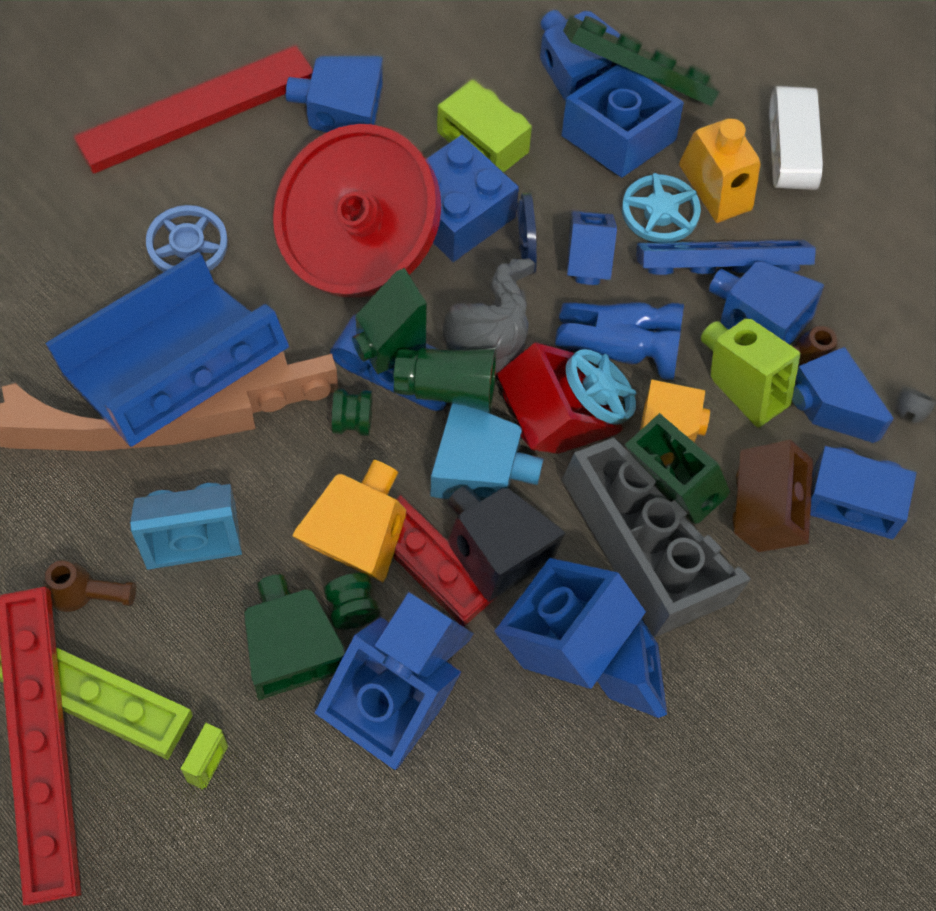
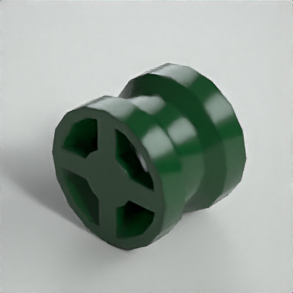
(352, 412)
(351, 601)

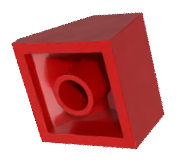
(546, 405)

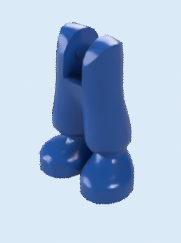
(624, 332)

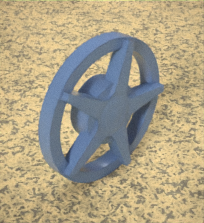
(186, 238)

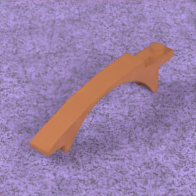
(268, 388)

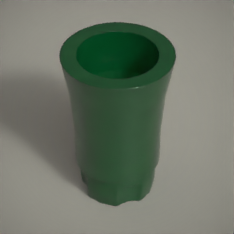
(447, 376)

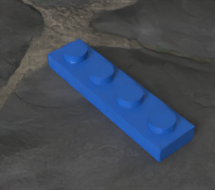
(741, 255)

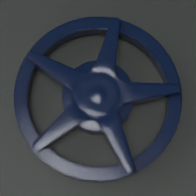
(527, 228)

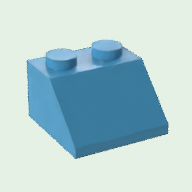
(186, 525)

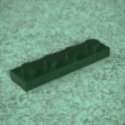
(628, 53)

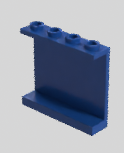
(164, 349)

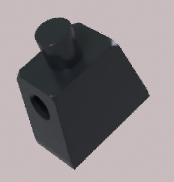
(500, 539)

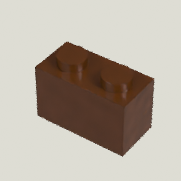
(773, 496)

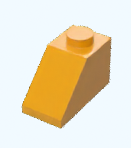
(680, 406)

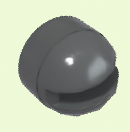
(916, 403)

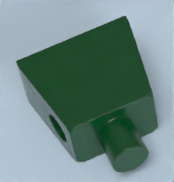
(692, 477)
(289, 639)

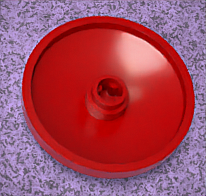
(356, 210)

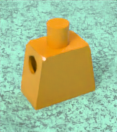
(722, 168)
(356, 521)

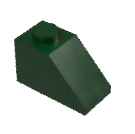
(391, 322)

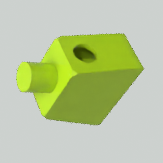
(752, 368)

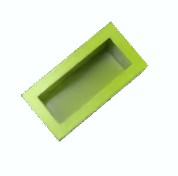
(485, 123)

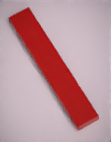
(191, 110)
(37, 748)

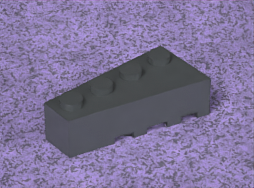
(649, 539)

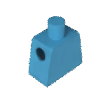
(481, 454)

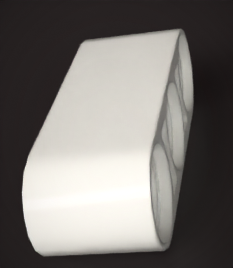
(795, 138)

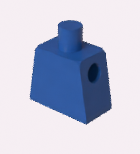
(566, 62)
(340, 91)
(770, 297)

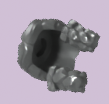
(493, 326)

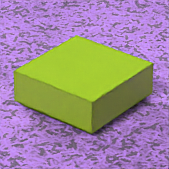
(204, 756)

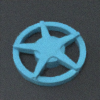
(661, 208)
(601, 386)

